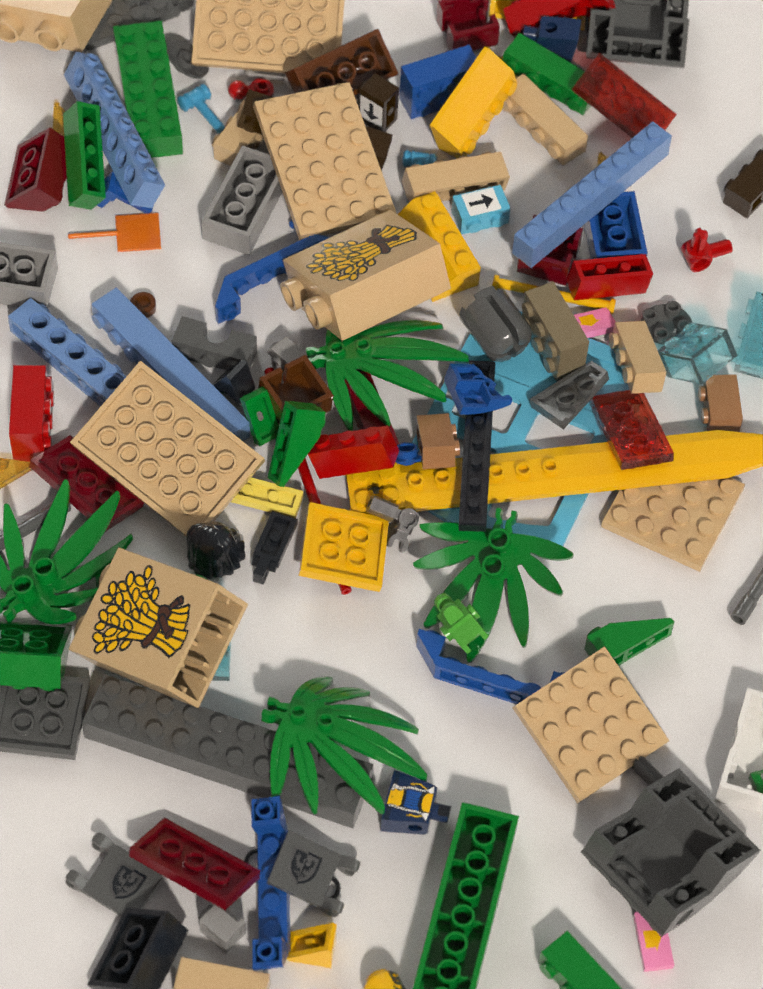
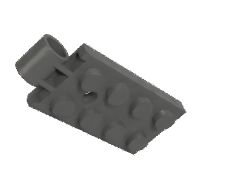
(132, 12)

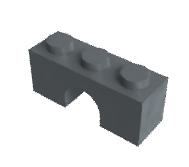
(192, 342)

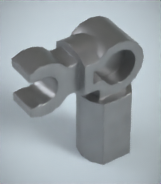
(405, 519)

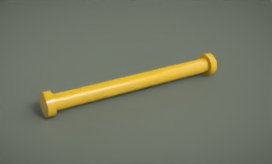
(522, 287)

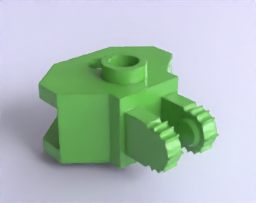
(458, 621)

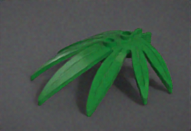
(365, 353)
(497, 559)
(38, 585)
(313, 721)

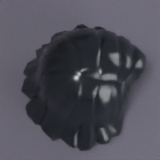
(214, 549)

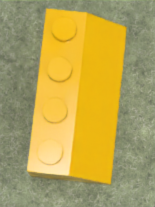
(473, 104)
(433, 219)

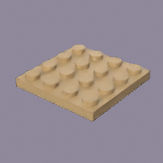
(675, 518)
(590, 724)

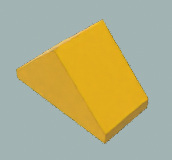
(313, 945)

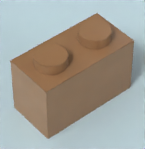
(721, 403)
(437, 441)

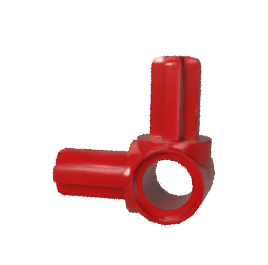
(700, 253)

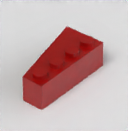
(530, 11)

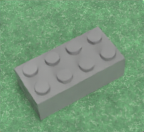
(243, 202)
(26, 274)

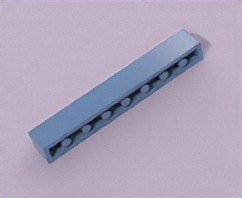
(591, 194)
(145, 343)

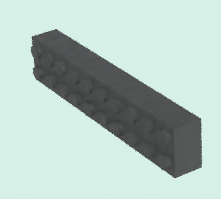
(210, 747)

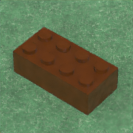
(347, 63)

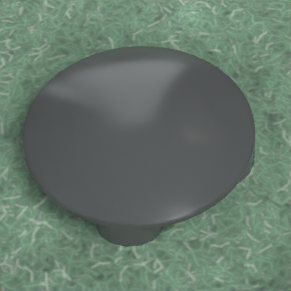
(665, 321)

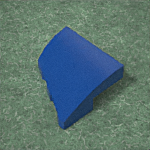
(473, 391)

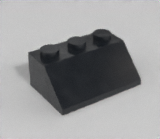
(139, 951)

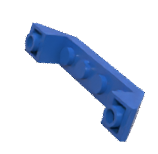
(257, 273)
(476, 678)
(273, 904)

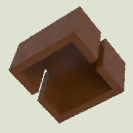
(300, 385)

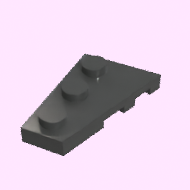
(570, 394)

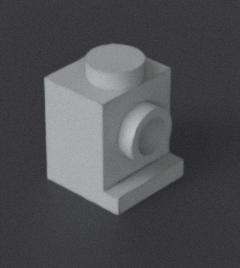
(284, 352)
(221, 927)

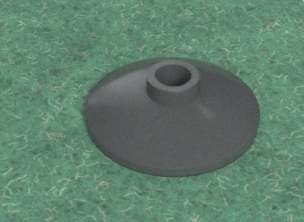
(180, 56)

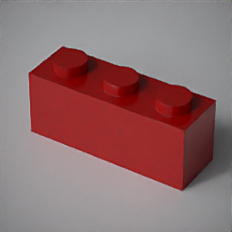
(609, 277)
(354, 452)

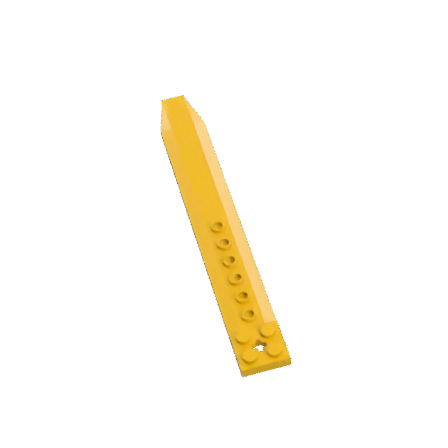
(561, 472)

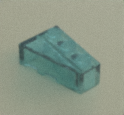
(751, 350)

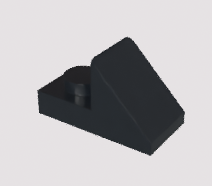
(236, 381)

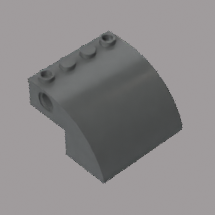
(640, 32)
(670, 852)

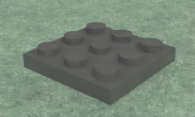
(42, 720)

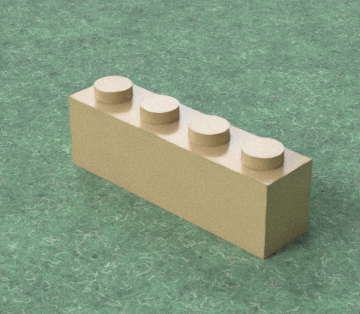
(545, 121)
(456, 176)

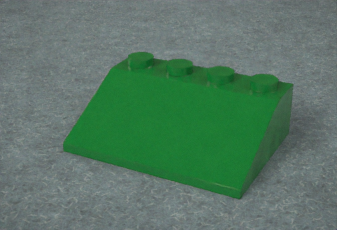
(33, 654)

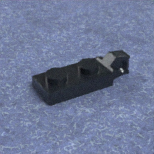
(272, 545)

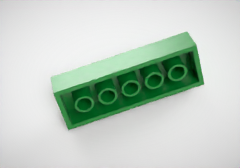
(148, 86)

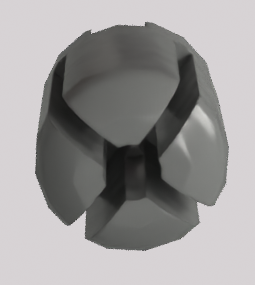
(496, 324)

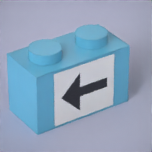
(480, 209)

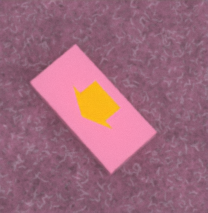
(596, 322)
(654, 949)

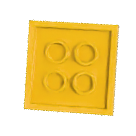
(344, 547)

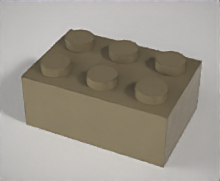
(554, 331)

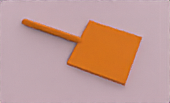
(133, 232)

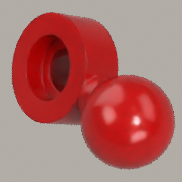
(239, 90)

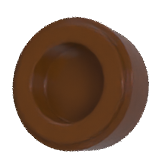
(144, 303)

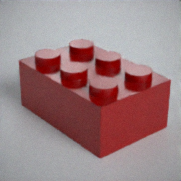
(30, 411)

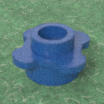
(407, 454)

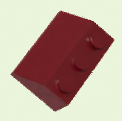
(38, 173)

